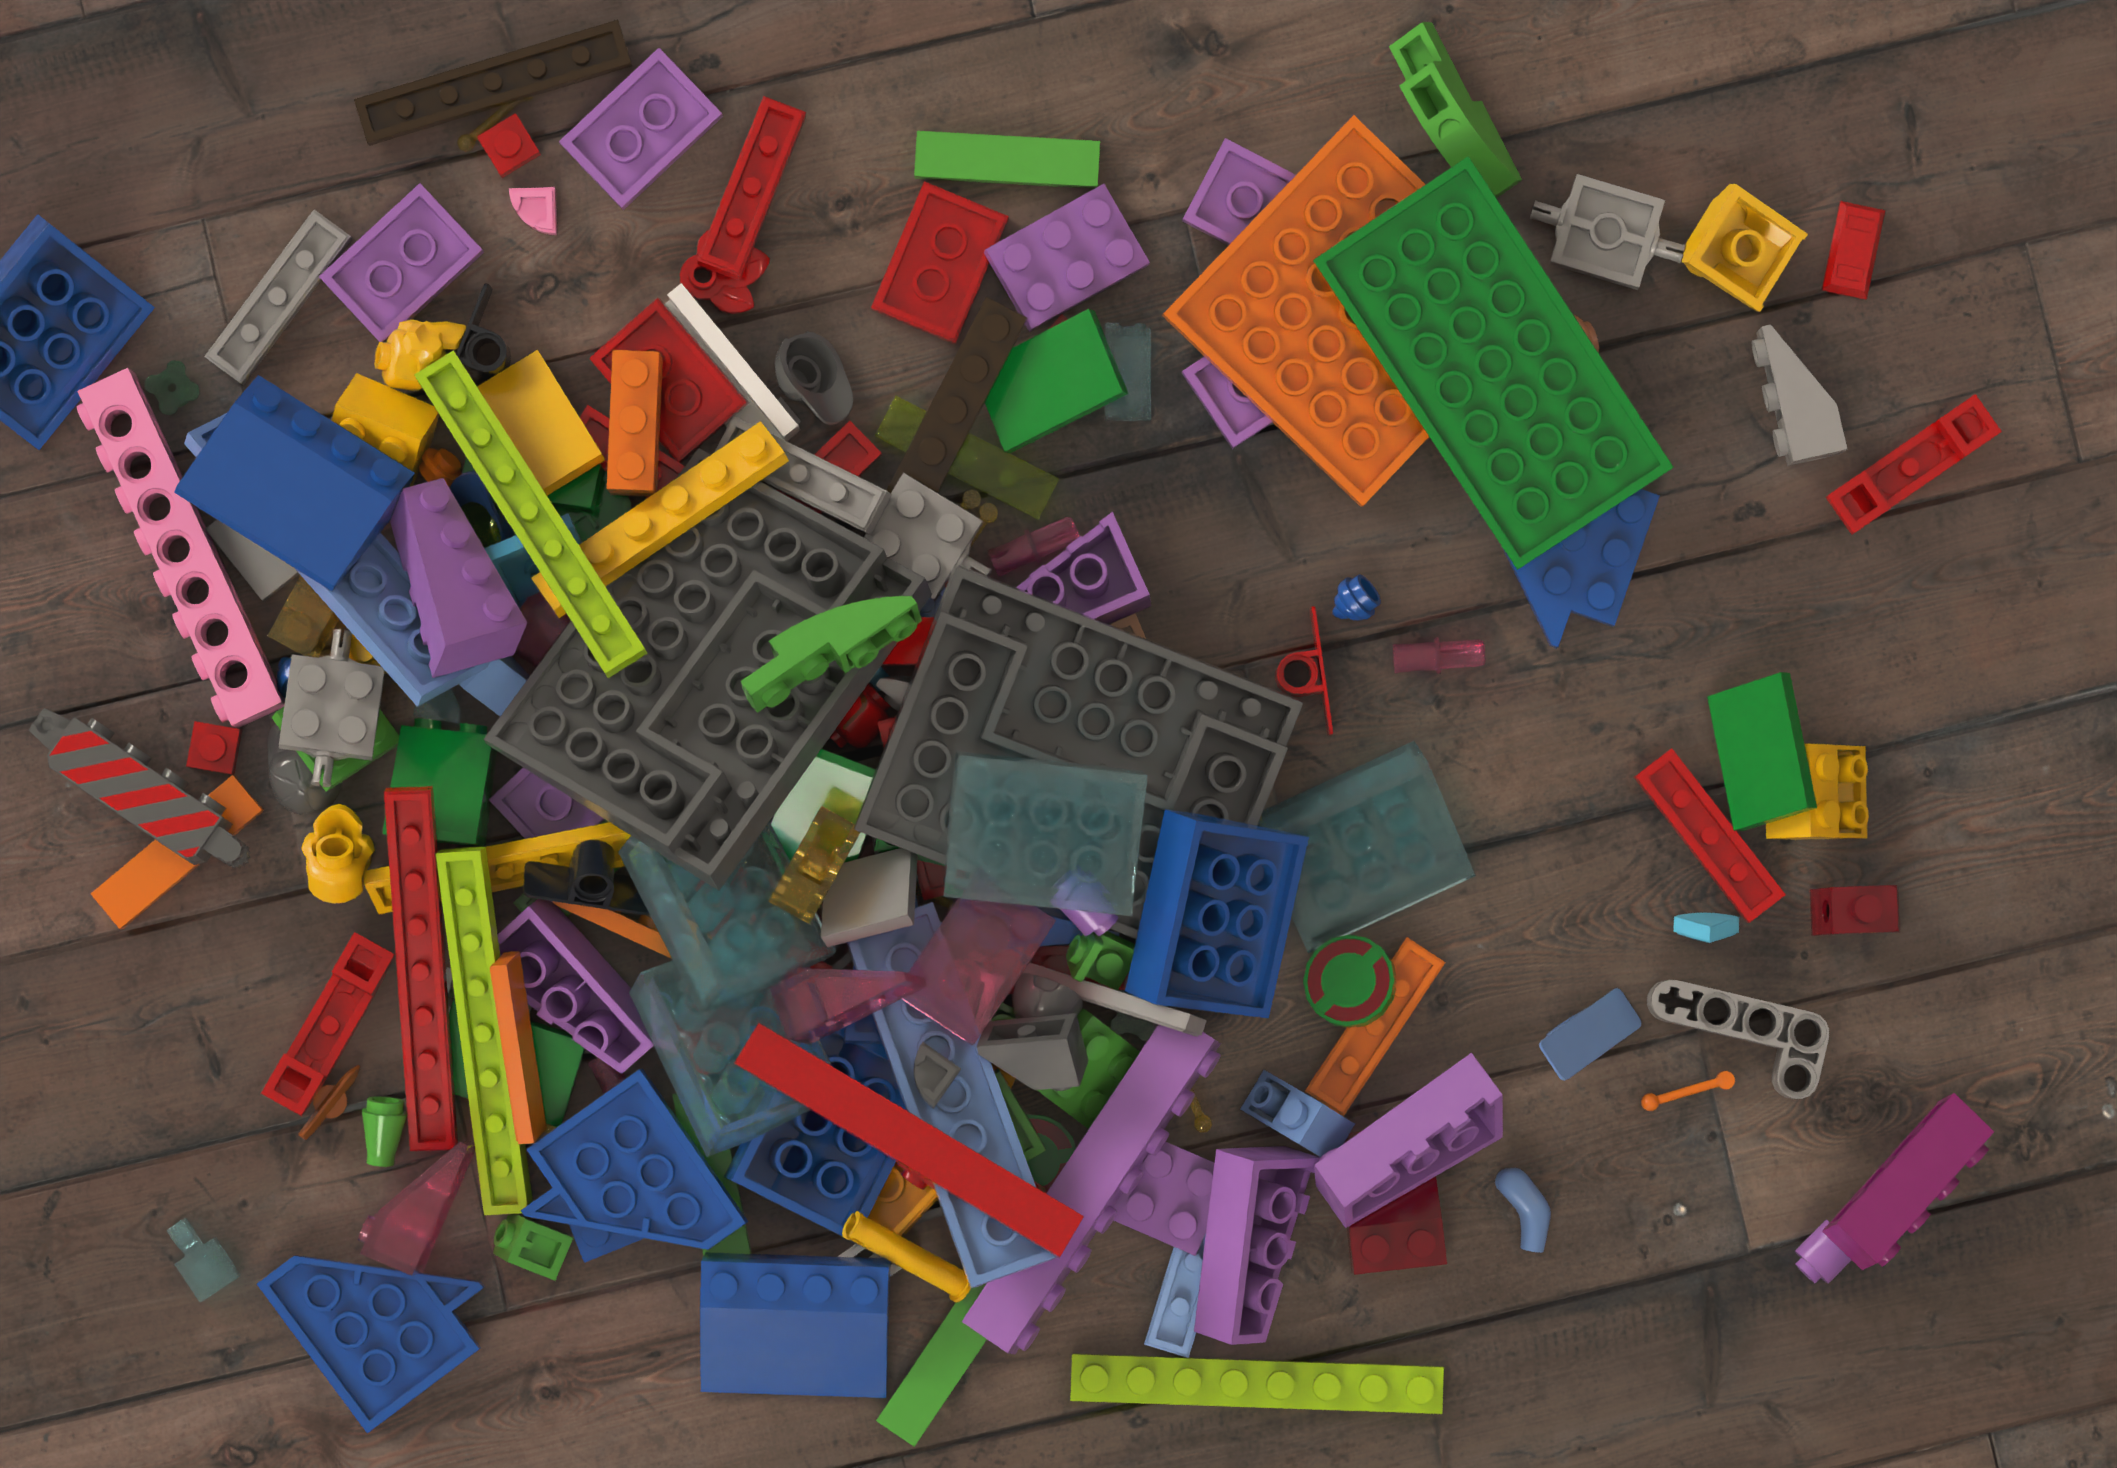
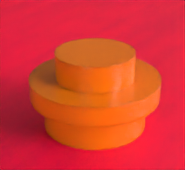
(439, 465)

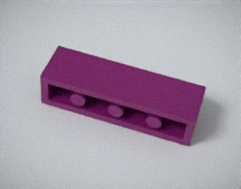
(1908, 1182)

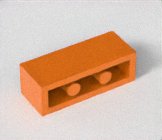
(634, 423)

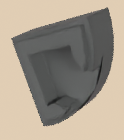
(933, 1074)

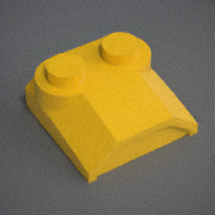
(1741, 246)

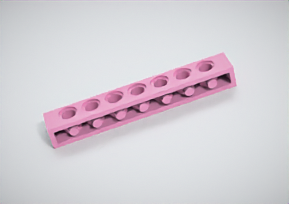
(124, 395)

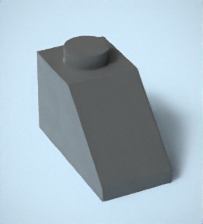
(1037, 1050)

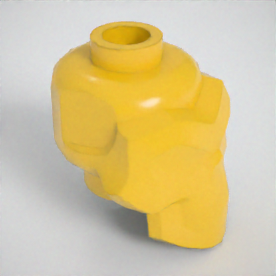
(413, 349)
(337, 855)

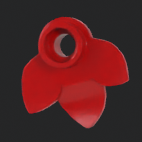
(723, 291)

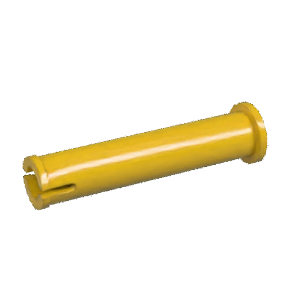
(907, 1255)

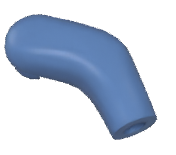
(1530, 1205)

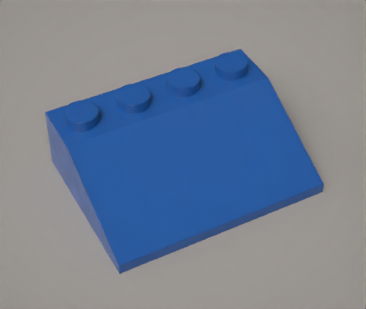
(57, 328)
(295, 483)
(1216, 915)
(816, 1164)
(794, 1325)

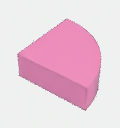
(536, 208)

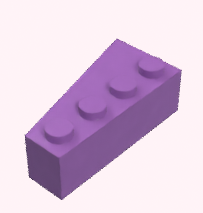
(1248, 1239)

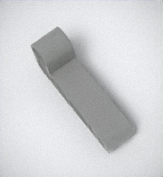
(1737, 1026)

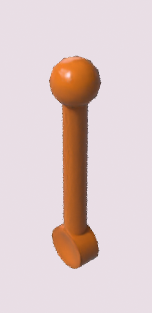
(1723, 1080)

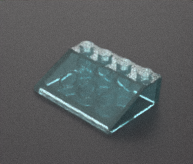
(1044, 833)
(1372, 845)
(727, 938)
(700, 1054)

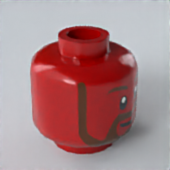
(860, 723)

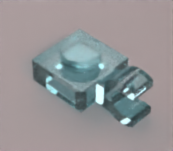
(205, 1265)

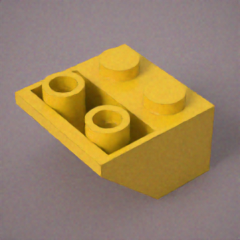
(387, 420)
(1840, 797)

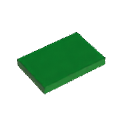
(1054, 381)
(1762, 751)
(557, 1065)

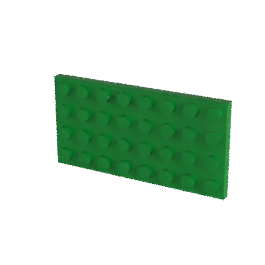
(1493, 363)

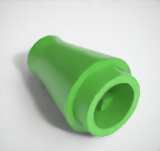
(383, 1128)

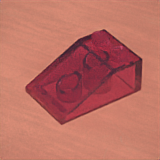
(976, 962)
(411, 1222)

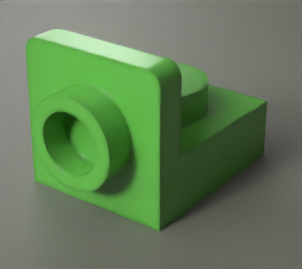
(1100, 958)
(531, 1245)

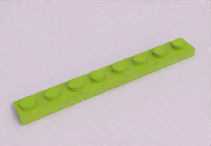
(531, 514)
(472, 951)
(1257, 1383)

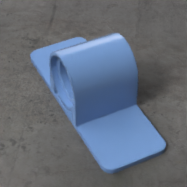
(1589, 1034)

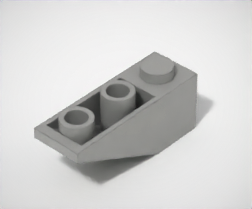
(1803, 408)

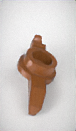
(330, 1102)

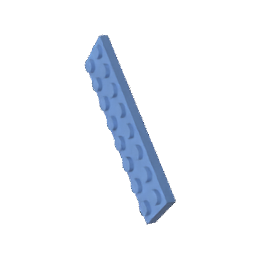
(377, 609)
(968, 1111)

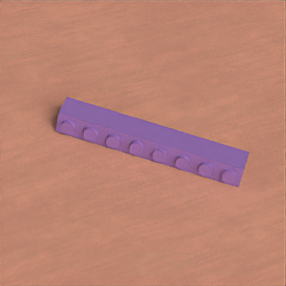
(1096, 1177)

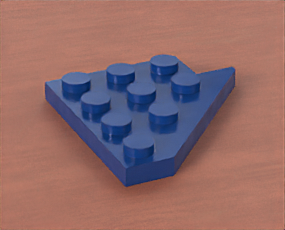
(1589, 568)
(632, 1172)
(373, 1328)

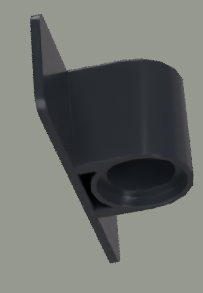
(477, 336)
(585, 882)

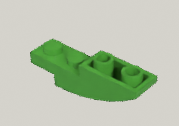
(1447, 111)
(843, 634)

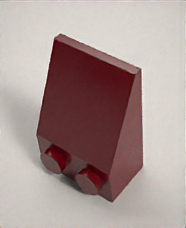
(1399, 1234)

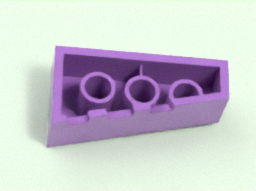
(1093, 576)
(453, 582)
(575, 985)
(1412, 1142)

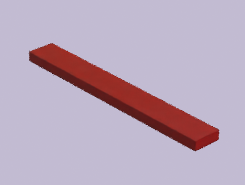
(421, 968)
(908, 1140)

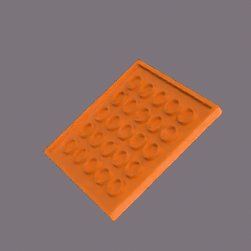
(1284, 334)

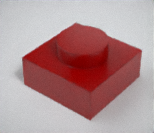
(508, 145)
(214, 748)

